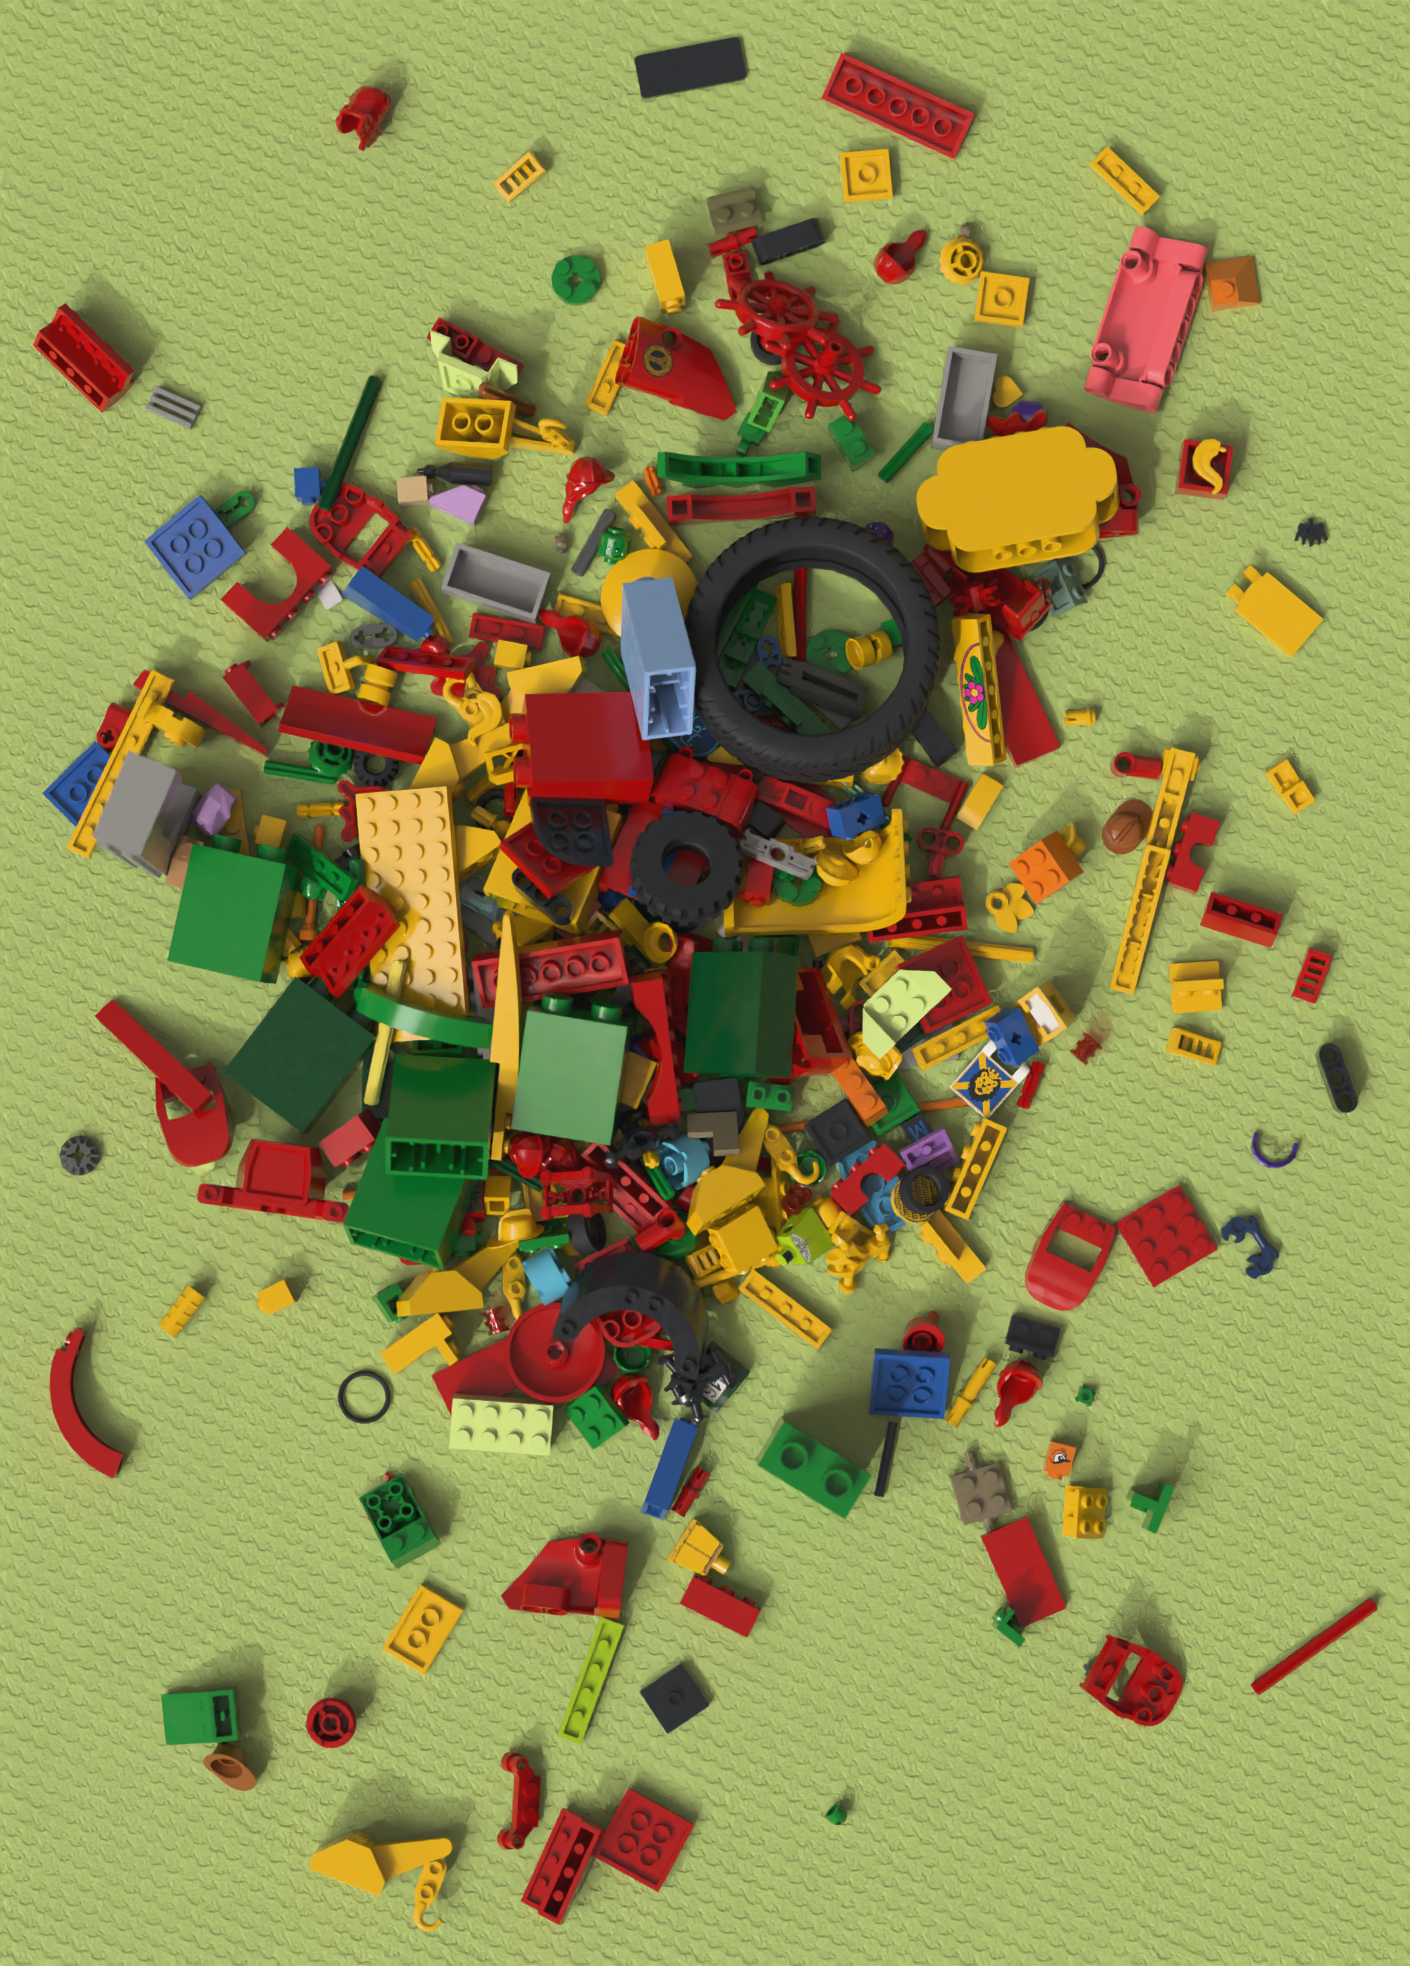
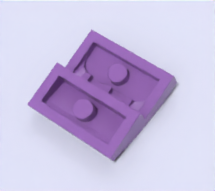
(931, 1150)

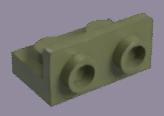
(734, 210)

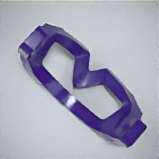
(1261, 1160)

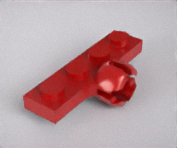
(429, 659)

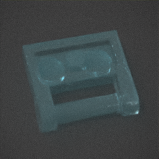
(485, 905)

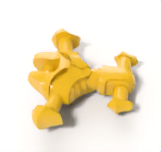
(850, 1258)

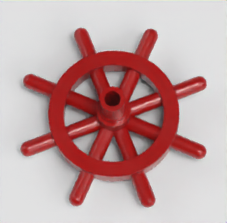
(777, 311)
(823, 368)

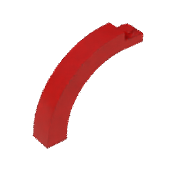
(67, 1414)

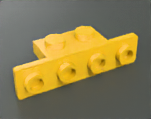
(651, 523)
(771, 1197)
(951, 1247)

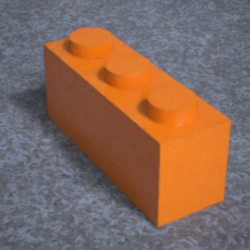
(859, 1092)

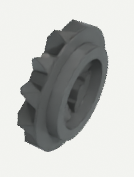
(87, 1164)

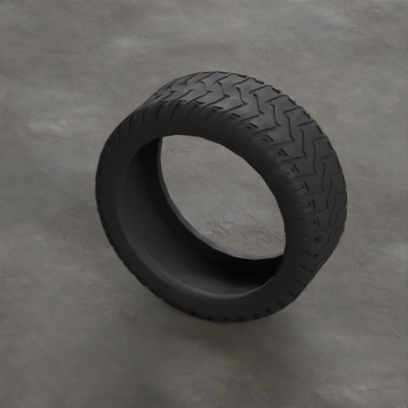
(826, 546)

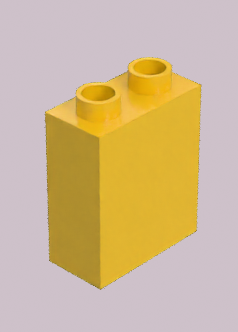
(581, 893)

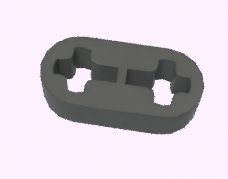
(373, 630)

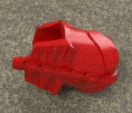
(364, 114)

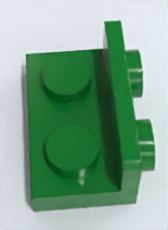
(1010, 1629)

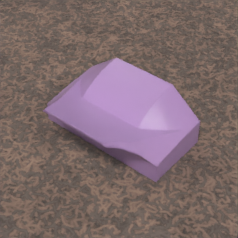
(213, 809)

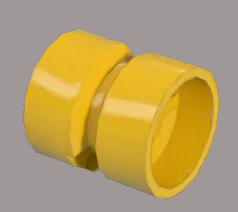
(868, 649)
(377, 685)

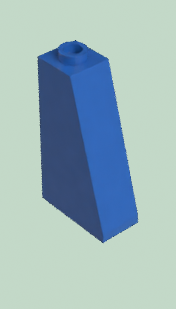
(388, 605)
(669, 1469)

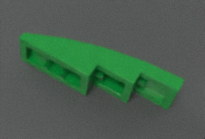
(746, 637)

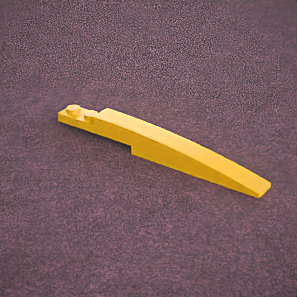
(1151, 871)
(507, 1035)

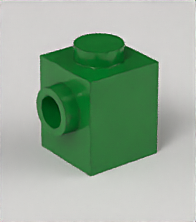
(466, 1244)

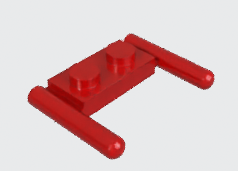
(932, 783)

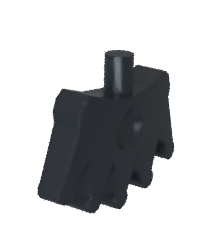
(1310, 531)

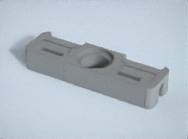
(791, 863)

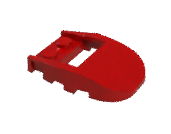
(347, 519)
(198, 1138)
(1056, 1280)
(622, 1327)
(1150, 1690)

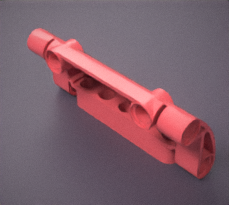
(1146, 320)

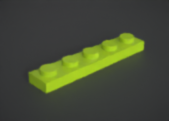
(590, 1680)

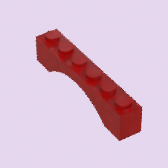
(731, 508)
(661, 1098)

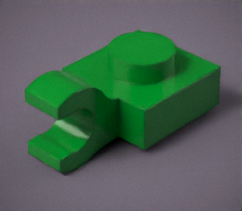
(749, 435)

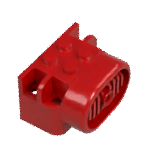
(818, 1035)

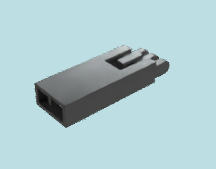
(830, 689)

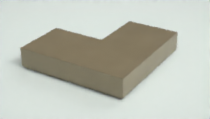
(720, 1126)

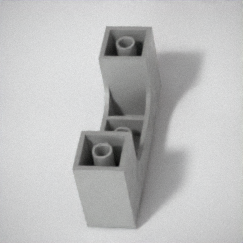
(146, 815)

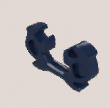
(1261, 1264)

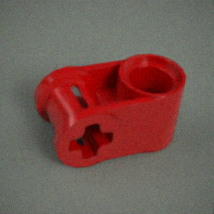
(113, 725)

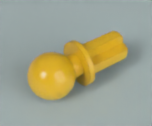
(490, 821)
(809, 846)

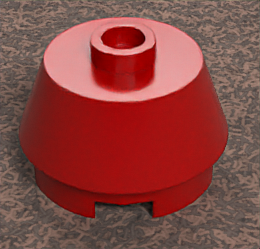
(331, 1722)

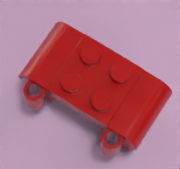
(1021, 601)
(706, 789)

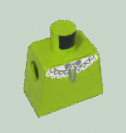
(803, 1239)

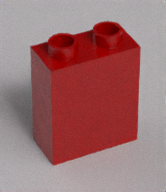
(581, 748)

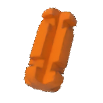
(653, 481)

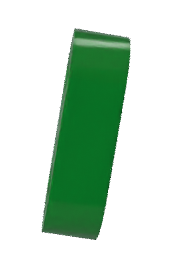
(241, 512)

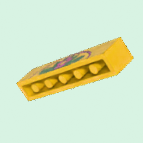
(978, 689)

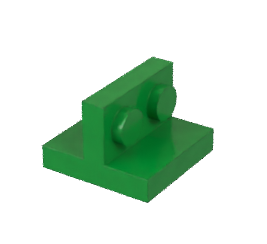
(1156, 1507)

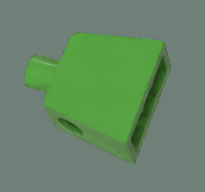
(764, 418)

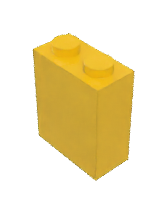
(665, 277)

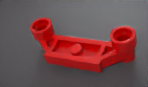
(525, 1801)

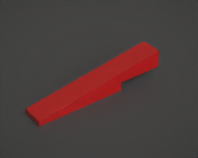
(204, 713)
(154, 1057)

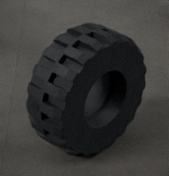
(694, 834)

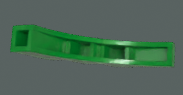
(739, 472)

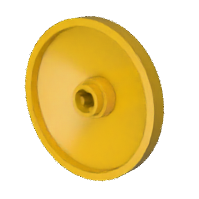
(641, 564)

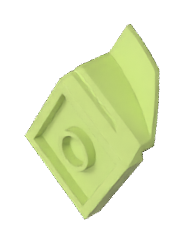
(464, 378)
(899, 1007)

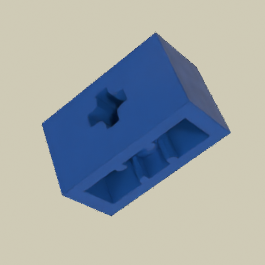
(855, 815)
(1011, 1036)

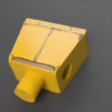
(699, 1550)

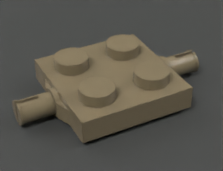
(980, 1493)

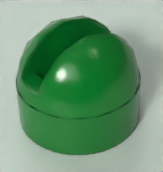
(836, 1814)

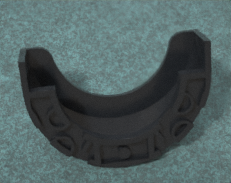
(644, 1285)

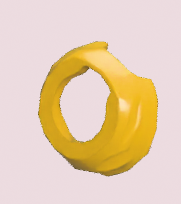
(651, 942)

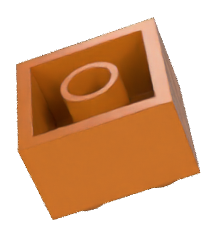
(1046, 867)

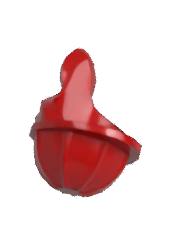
(897, 260)
(582, 480)
(575, 633)
(528, 1152)
(561, 1156)
(1015, 1386)
(635, 1400)

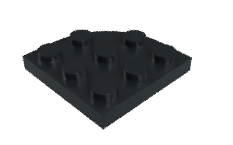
(573, 829)

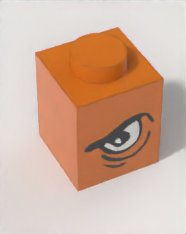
(1058, 1460)

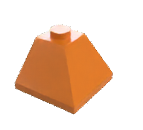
(1231, 283)

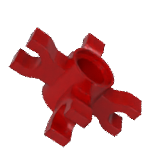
(975, 596)

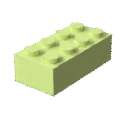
(501, 1424)

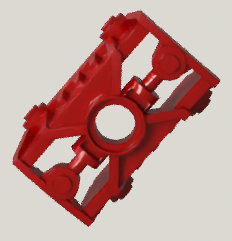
(682, 957)
(573, 1182)

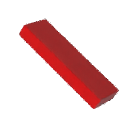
(495, 628)

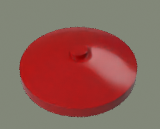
(550, 1366)

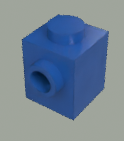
(308, 485)

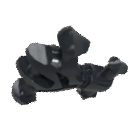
(637, 1138)
(690, 1391)

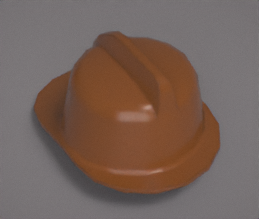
(1127, 827)
(229, 1765)

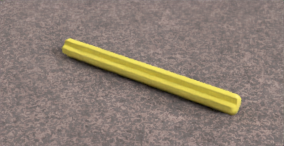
(383, 1038)

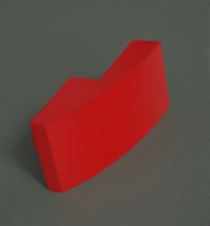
(737, 265)

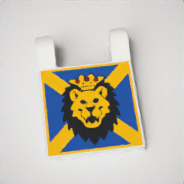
(986, 1083)

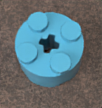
(683, 1160)
(545, 1275)

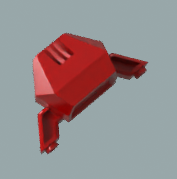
(278, 1181)

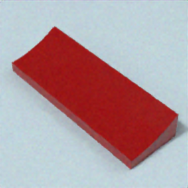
(898, 106)
(1023, 718)
(357, 725)
(558, 967)

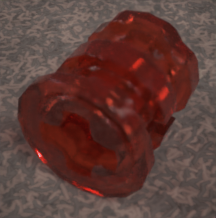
(1085, 1049)
(796, 1198)
(495, 1320)

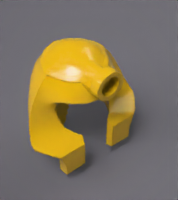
(845, 969)

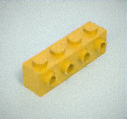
(975, 1167)

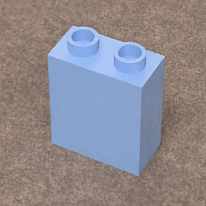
(657, 658)

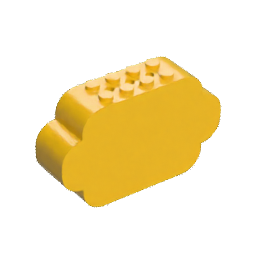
(1018, 499)

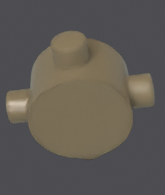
(965, 231)
(560, 542)

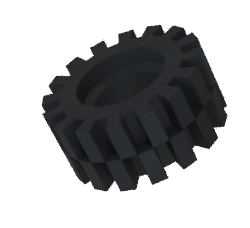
(372, 779)

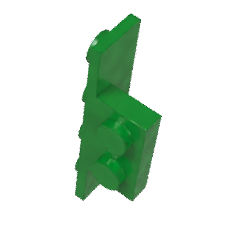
(776, 697)

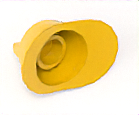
(515, 1226)

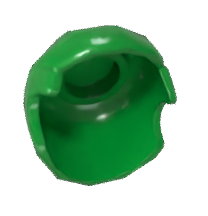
(805, 1163)
(632, 1359)

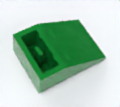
(409, 1528)
(201, 1716)

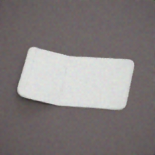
(328, 594)

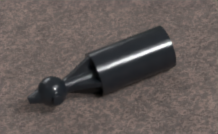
(461, 473)

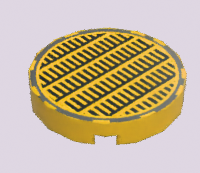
(924, 1193)

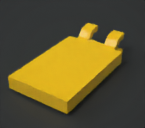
(1274, 611)

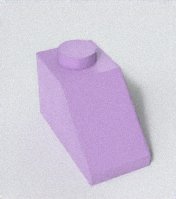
(461, 502)

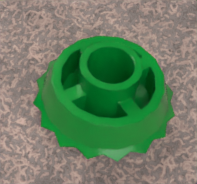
(330, 758)

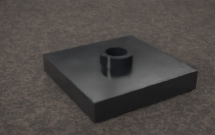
(837, 1132)
(674, 1698)

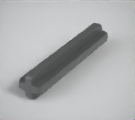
(590, 548)

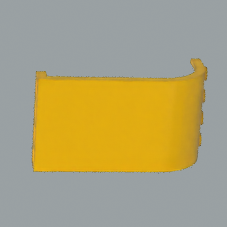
(863, 905)

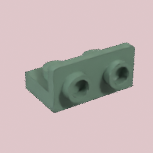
(1064, 585)

